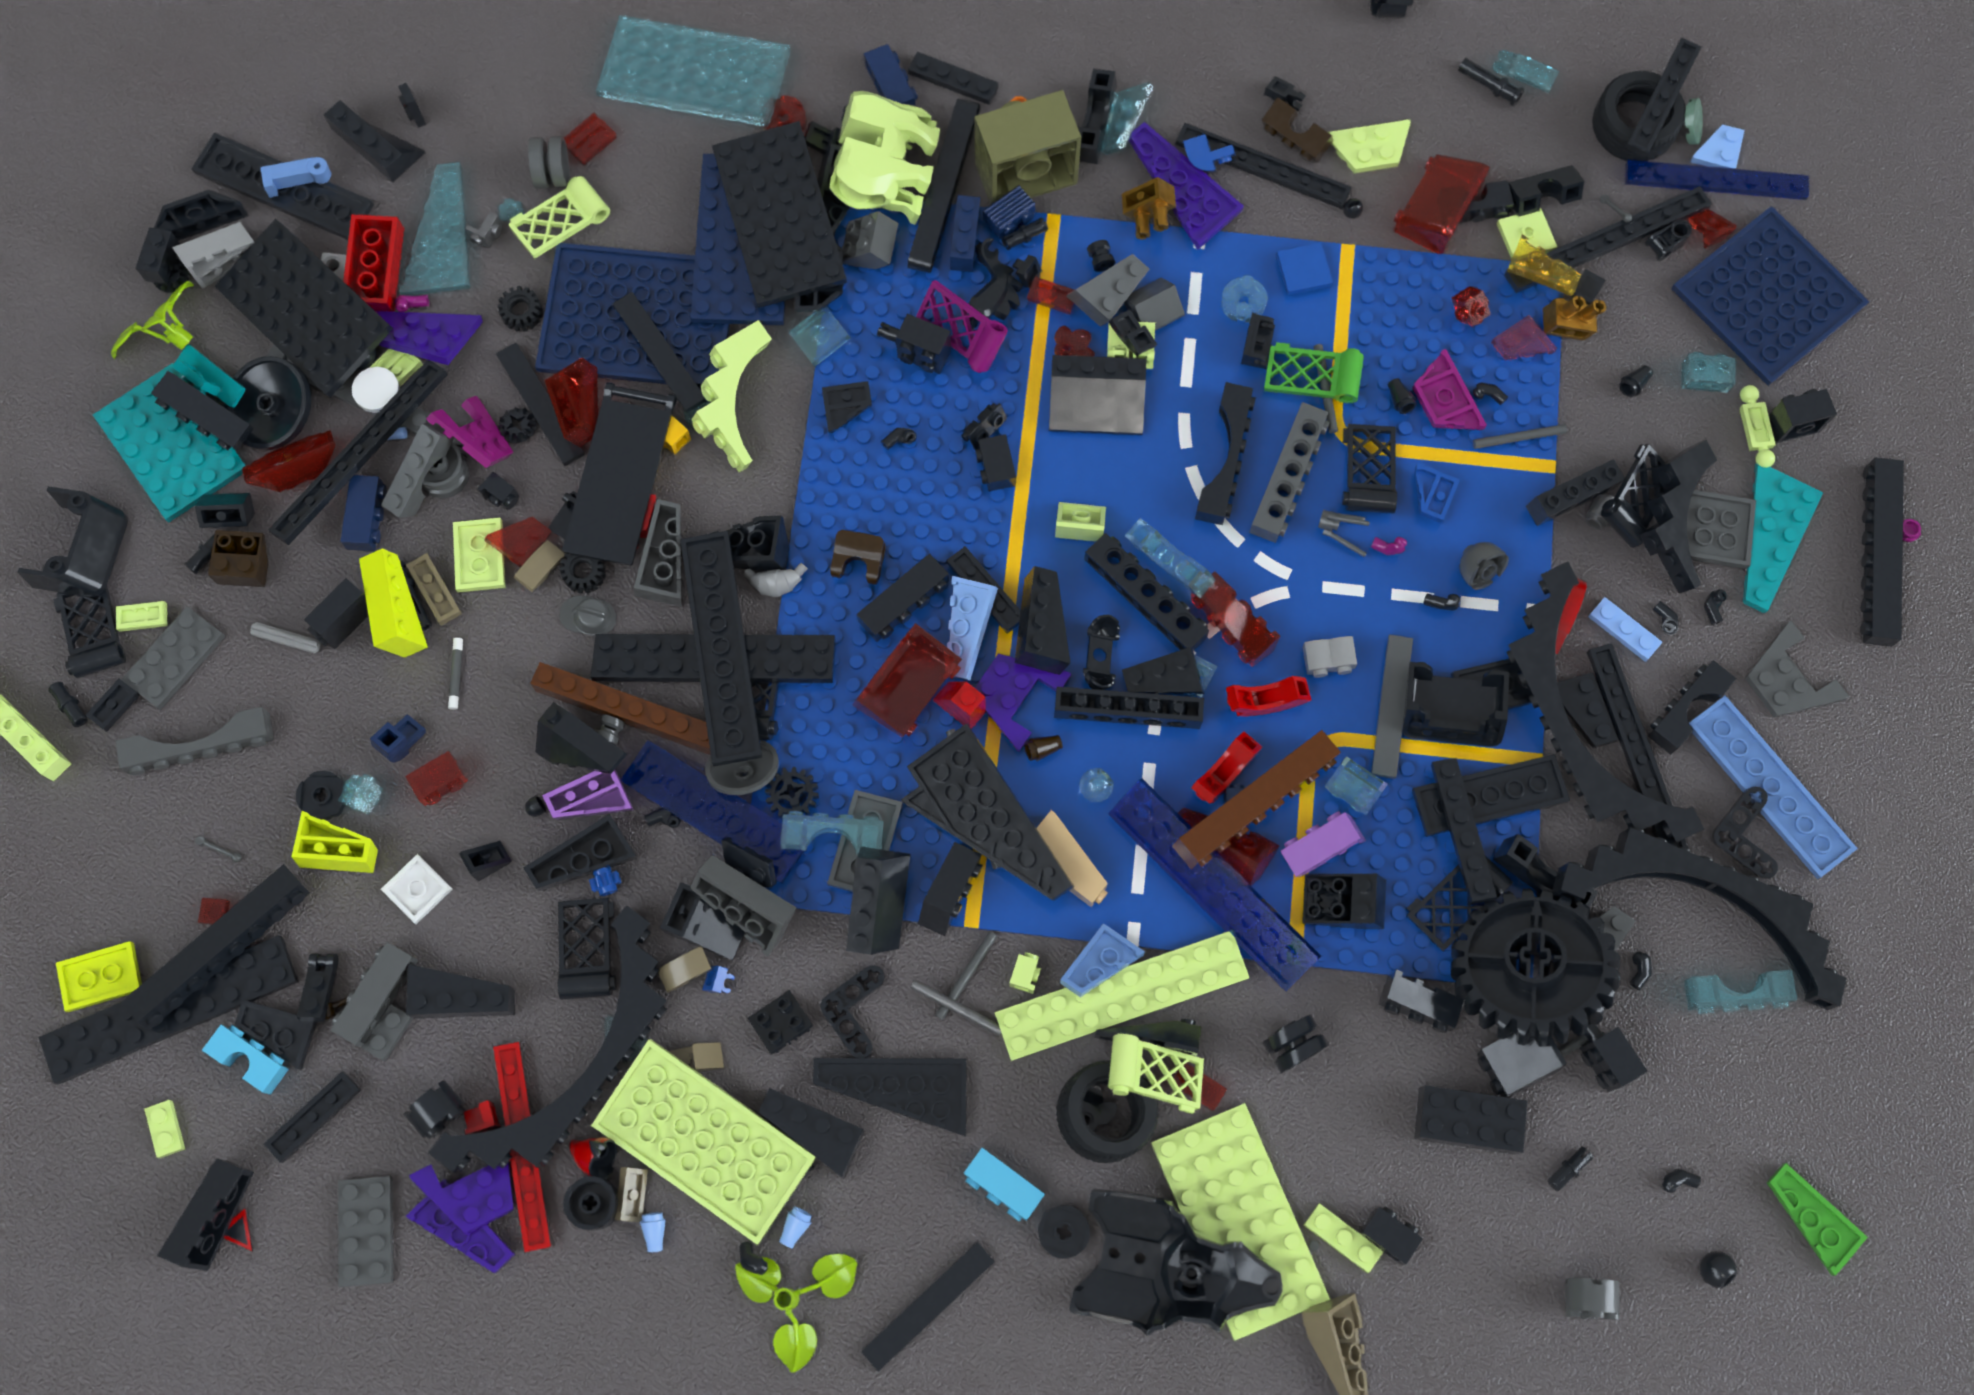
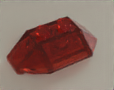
(292, 463)

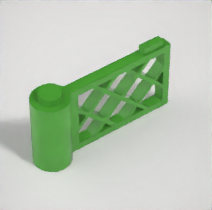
(1345, 378)

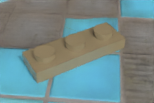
(433, 589)

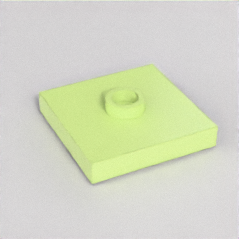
(1532, 226)

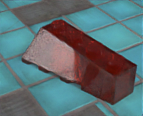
(1236, 622)

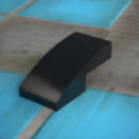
(1134, 336)

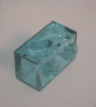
(1708, 372)
(1356, 786)

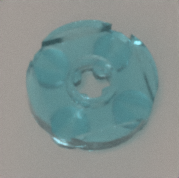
(1243, 287)

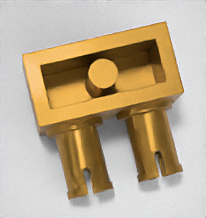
(1149, 201)
(1572, 318)

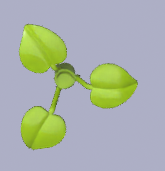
(174, 333)
(796, 1342)

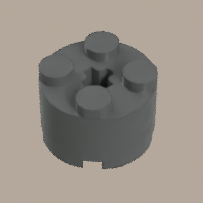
(1592, 1298)

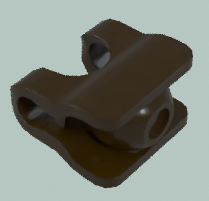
(858, 546)

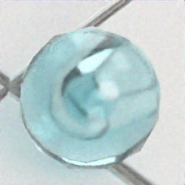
(1096, 785)

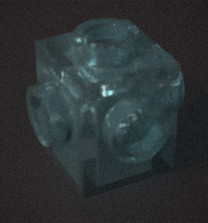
(361, 793)

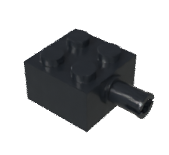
(919, 343)
(1611, 1058)

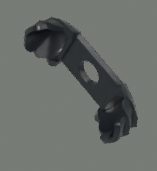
(1101, 636)

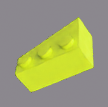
(331, 847)

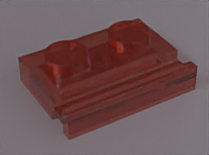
(589, 138)

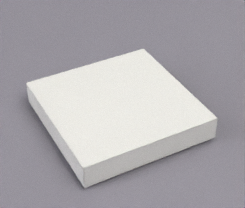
(416, 889)

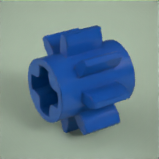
(605, 881)

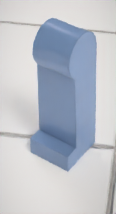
(294, 173)

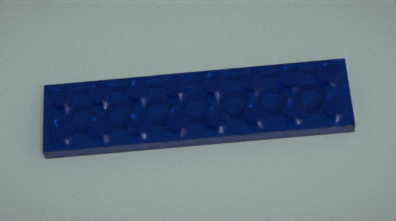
(715, 814)

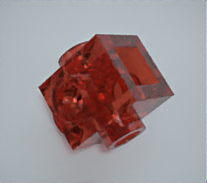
(1471, 306)

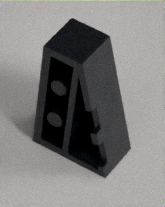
(1420, 1002)

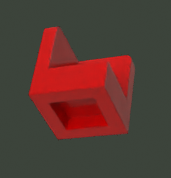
(481, 1118)

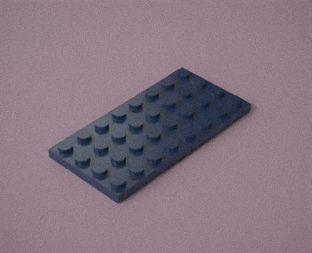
(720, 278)

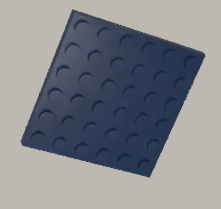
(1770, 295)

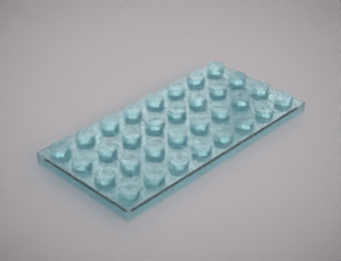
(693, 70)

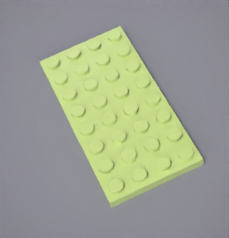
(704, 1141)
(1233, 1194)

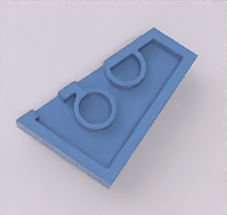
(1100, 960)

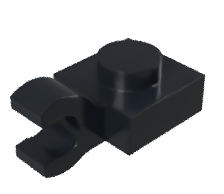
(1284, 91)

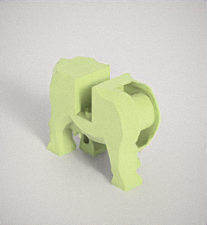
(872, 155)

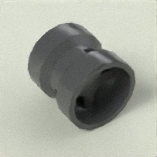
(610, 728)

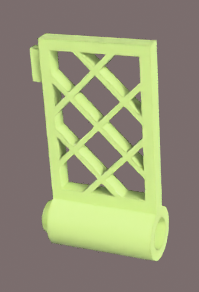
(580, 197)
(1127, 1066)

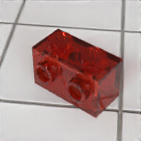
(436, 779)

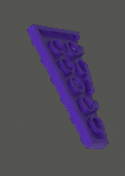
(1200, 202)
(429, 334)

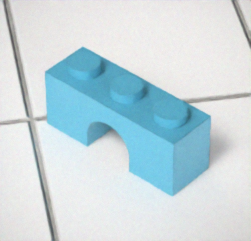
(264, 1070)

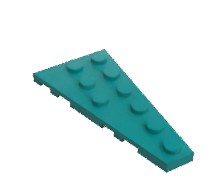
(1780, 521)

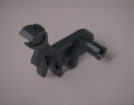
(1000, 292)

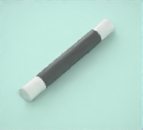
(455, 673)

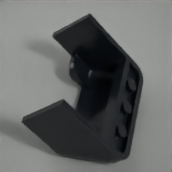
(92, 550)

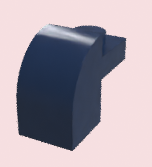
(396, 740)

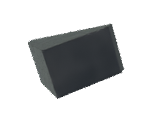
(485, 859)

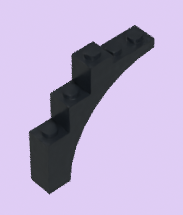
(1670, 509)

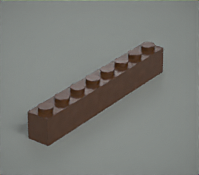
(621, 705)
(1256, 799)

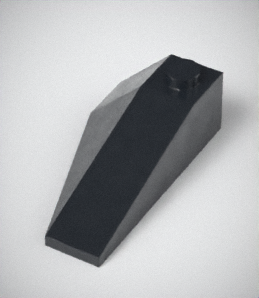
(834, 206)
(571, 742)

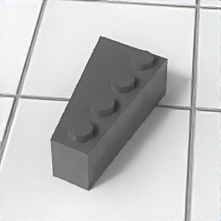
(744, 903)

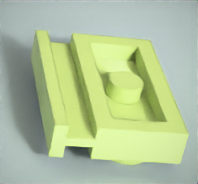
(399, 363)

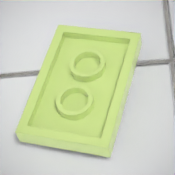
(476, 562)

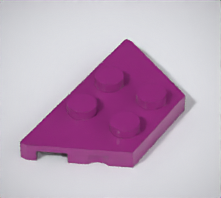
(1447, 397)

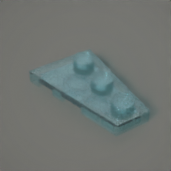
(1124, 115)

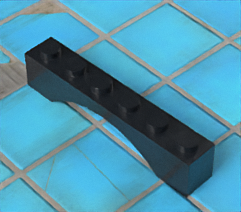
(1214, 497)

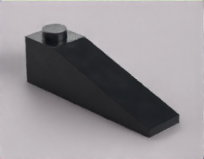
(760, 544)
(1174, 1035)

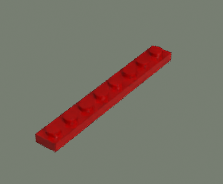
(525, 1175)

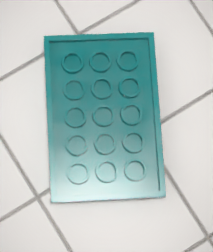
(165, 453)

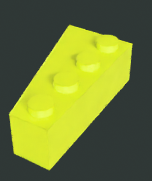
(390, 605)

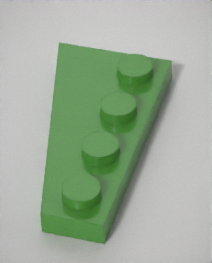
(1822, 1225)

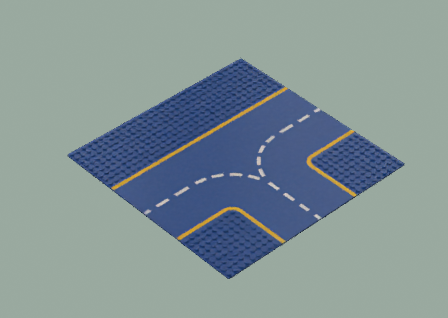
(1304, 585)

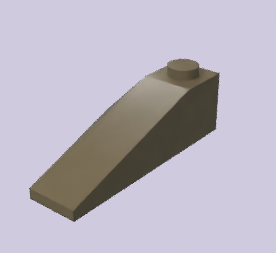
(1335, 1338)

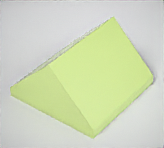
(1080, 521)

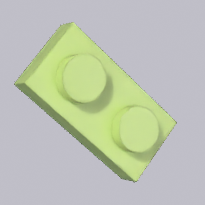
(164, 1129)

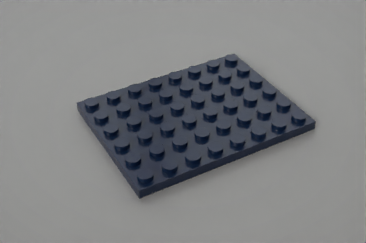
(585, 324)

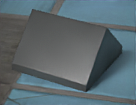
(1156, 303)

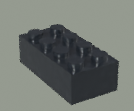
(1471, 1120)

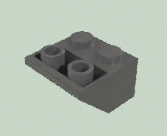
(869, 241)

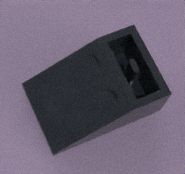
(1345, 900)
(700, 925)

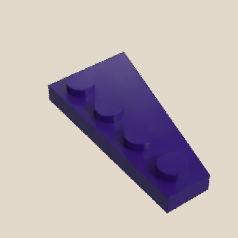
(480, 1245)

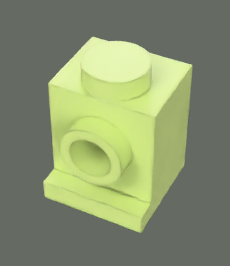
(1025, 973)

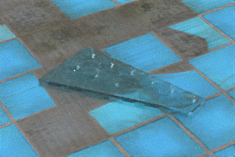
(440, 245)

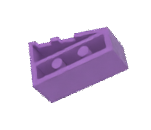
(588, 796)
(1322, 843)

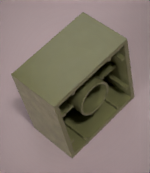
(1028, 146)

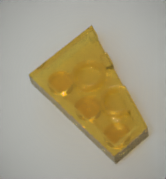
(1540, 268)

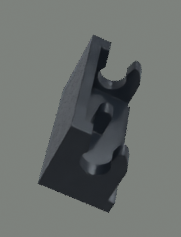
(1258, 341)

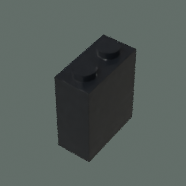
(338, 614)

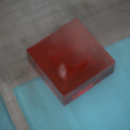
(212, 910)

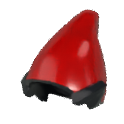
(594, 1156)

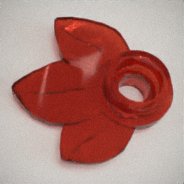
(1073, 343)

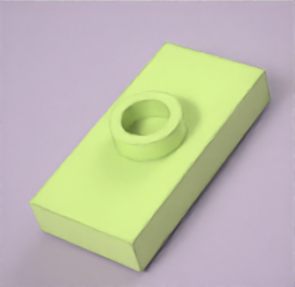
(141, 616)

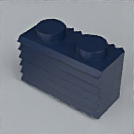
(1009, 212)

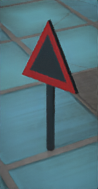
(239, 1231)

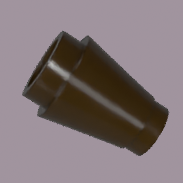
(1041, 747)

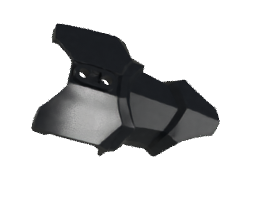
(1181, 1271)

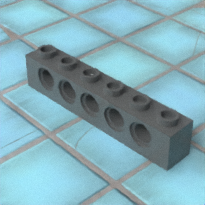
(1309, 419)

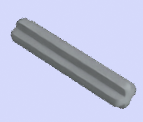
(285, 637)

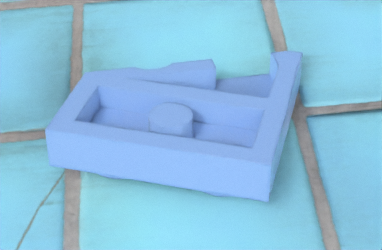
(1720, 149)

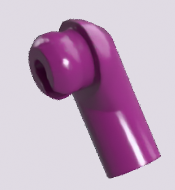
(404, 302)
(1386, 548)

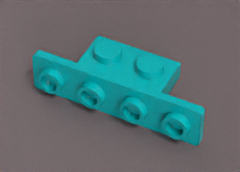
(207, 376)

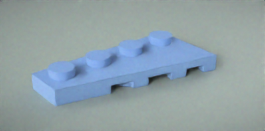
(968, 622)

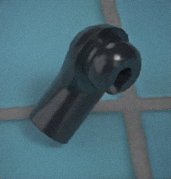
(1449, 603)

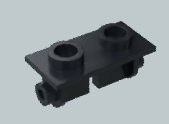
(991, 419)

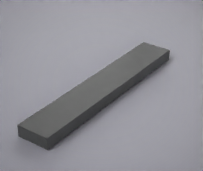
(1391, 707)

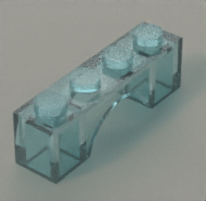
(1169, 558)
(800, 830)
(1709, 993)

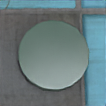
(1694, 121)

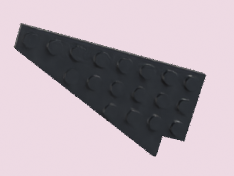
(974, 803)

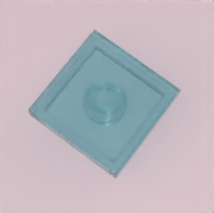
(819, 335)

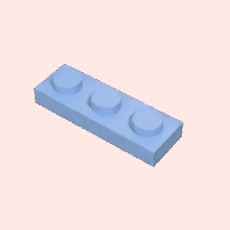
(1625, 629)

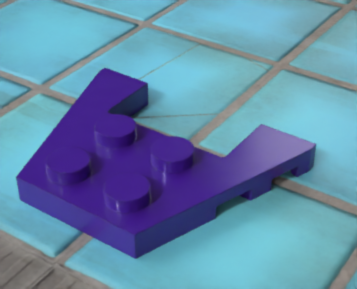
(1006, 688)
(470, 1200)

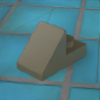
(701, 1056)

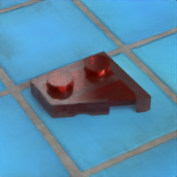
(519, 540)

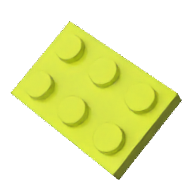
(98, 976)

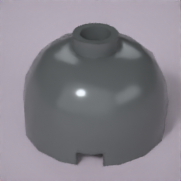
(1482, 563)

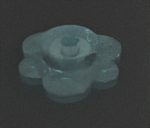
(505, 212)

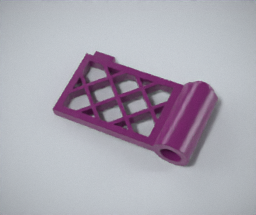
(987, 337)

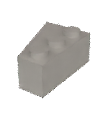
(214, 253)

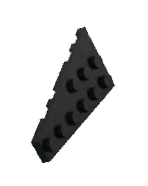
(913, 1087)

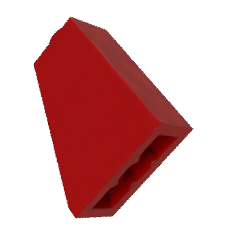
(962, 702)

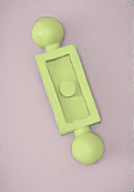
(1757, 426)

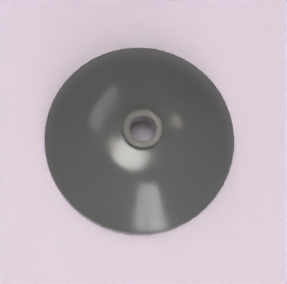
(744, 776)

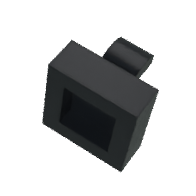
(1027, 270)

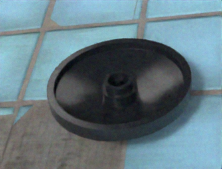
(273, 403)

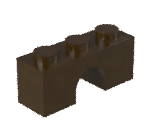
(1310, 143)

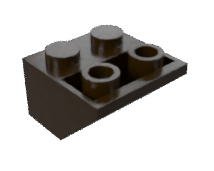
(239, 559)

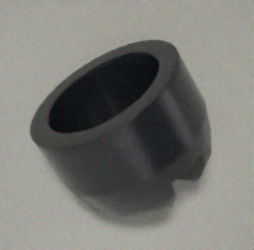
(1354, 211)
(535, 806)

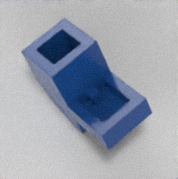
(1202, 157)

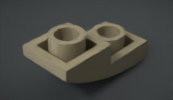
(539, 565)
(684, 968)

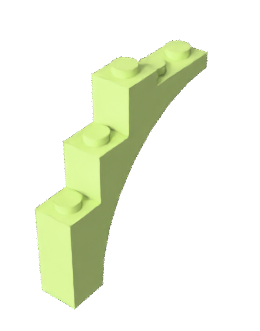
(720, 389)

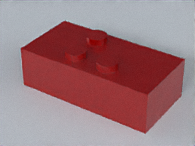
(374, 259)

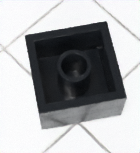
(1801, 415)

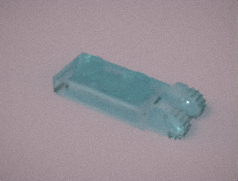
(1525, 70)

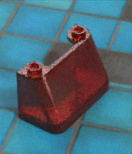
(1440, 201)
(907, 681)

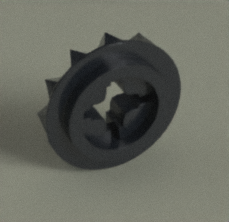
(181, 276)
(514, 434)

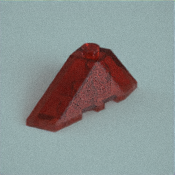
(1246, 855)

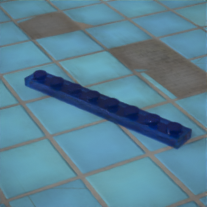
(1717, 179)

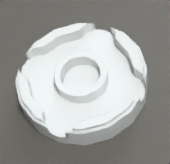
(374, 388)

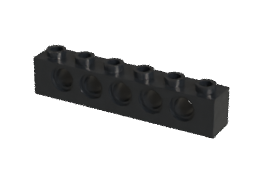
(1114, 574)
(1129, 707)

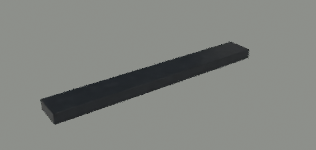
(1274, 169)

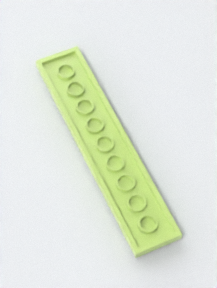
(1125, 996)

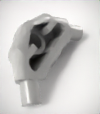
(775, 582)

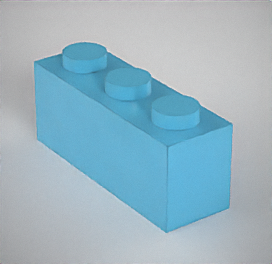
(1003, 1185)

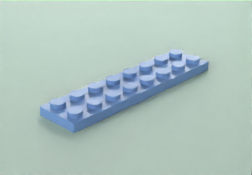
(1789, 804)

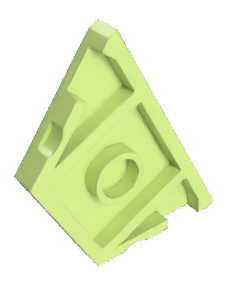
(1371, 146)

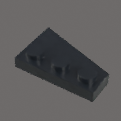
(1167, 674)

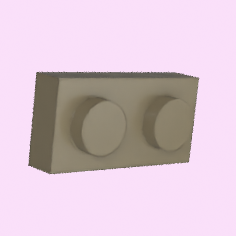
(631, 1194)

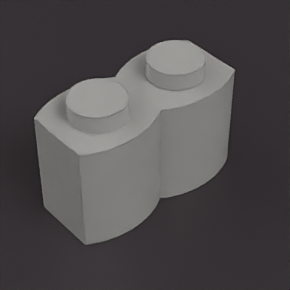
(1330, 656)

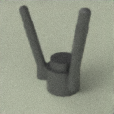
(1331, 520)

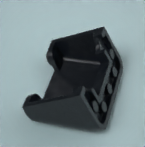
(1455, 707)

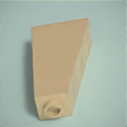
(1083, 874)

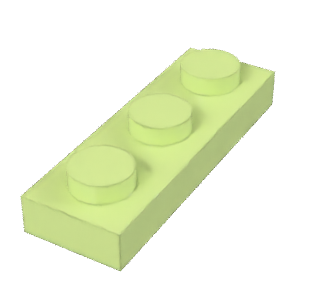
(1343, 1238)

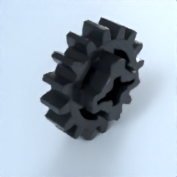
(801, 790)

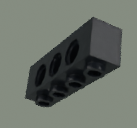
(1575, 492)

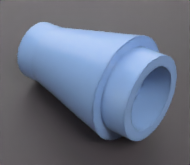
(795, 1225)
(653, 1230)

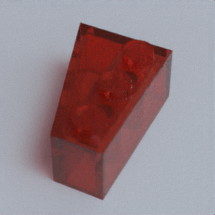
(575, 400)

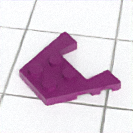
(480, 438)

